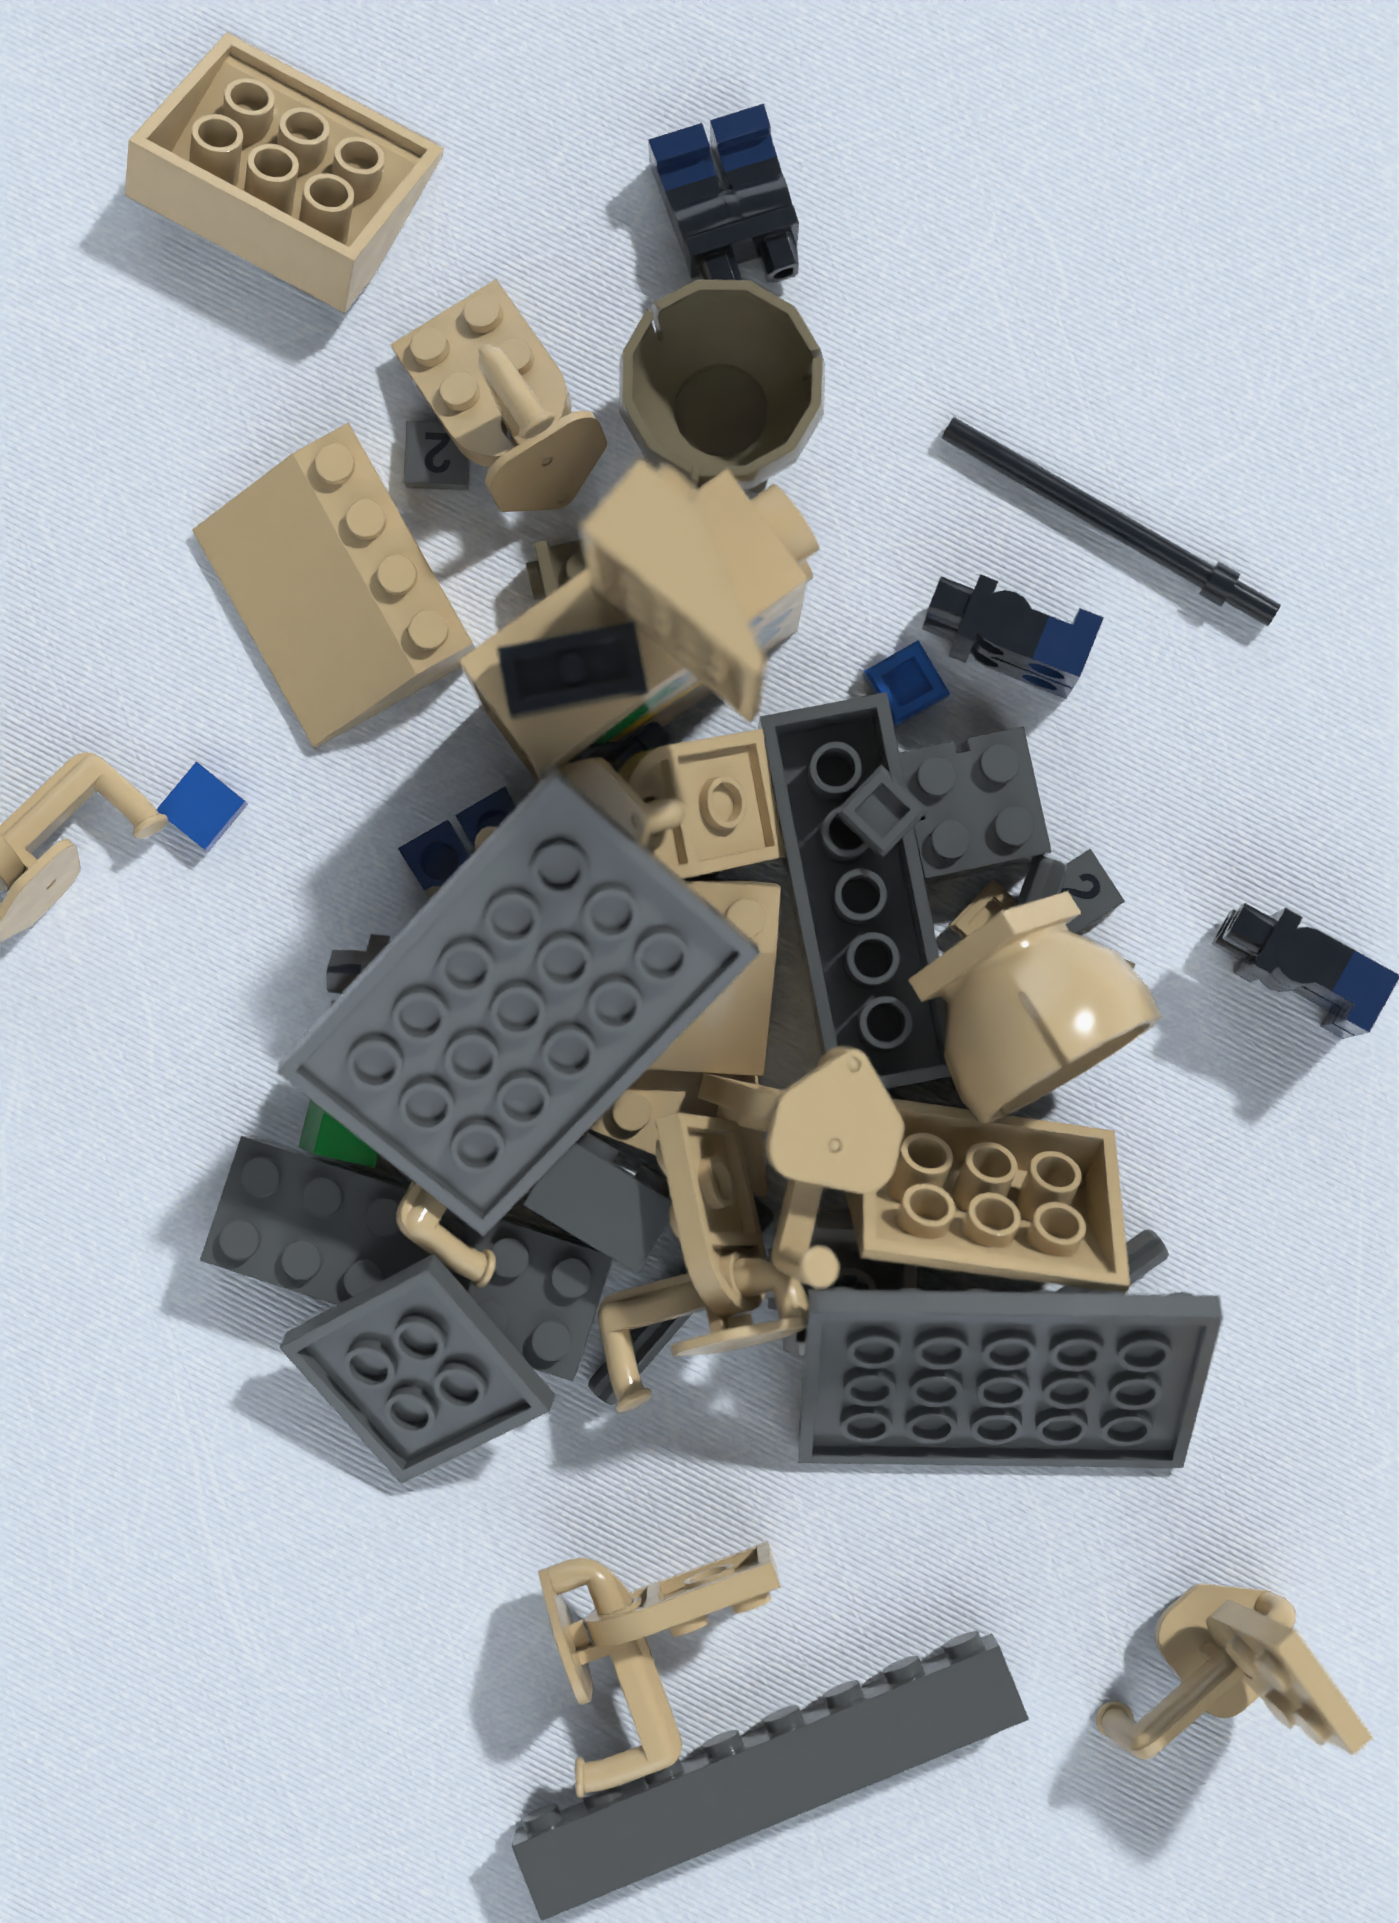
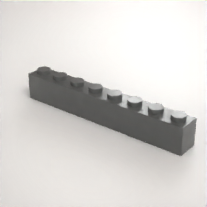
(768, 1773)

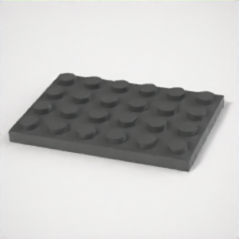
(518, 1004)
(1004, 1377)

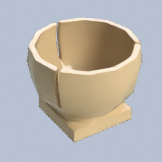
(1032, 1006)

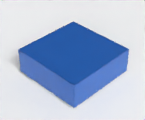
(909, 682)
(202, 806)

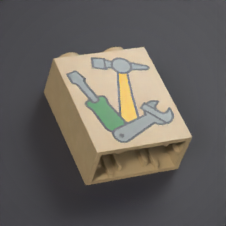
(765, 556)

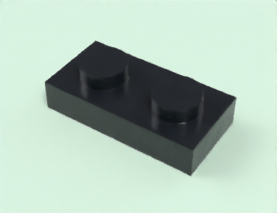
(572, 670)

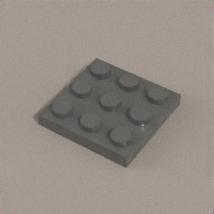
(417, 1369)

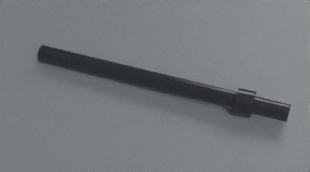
(1217, 582)

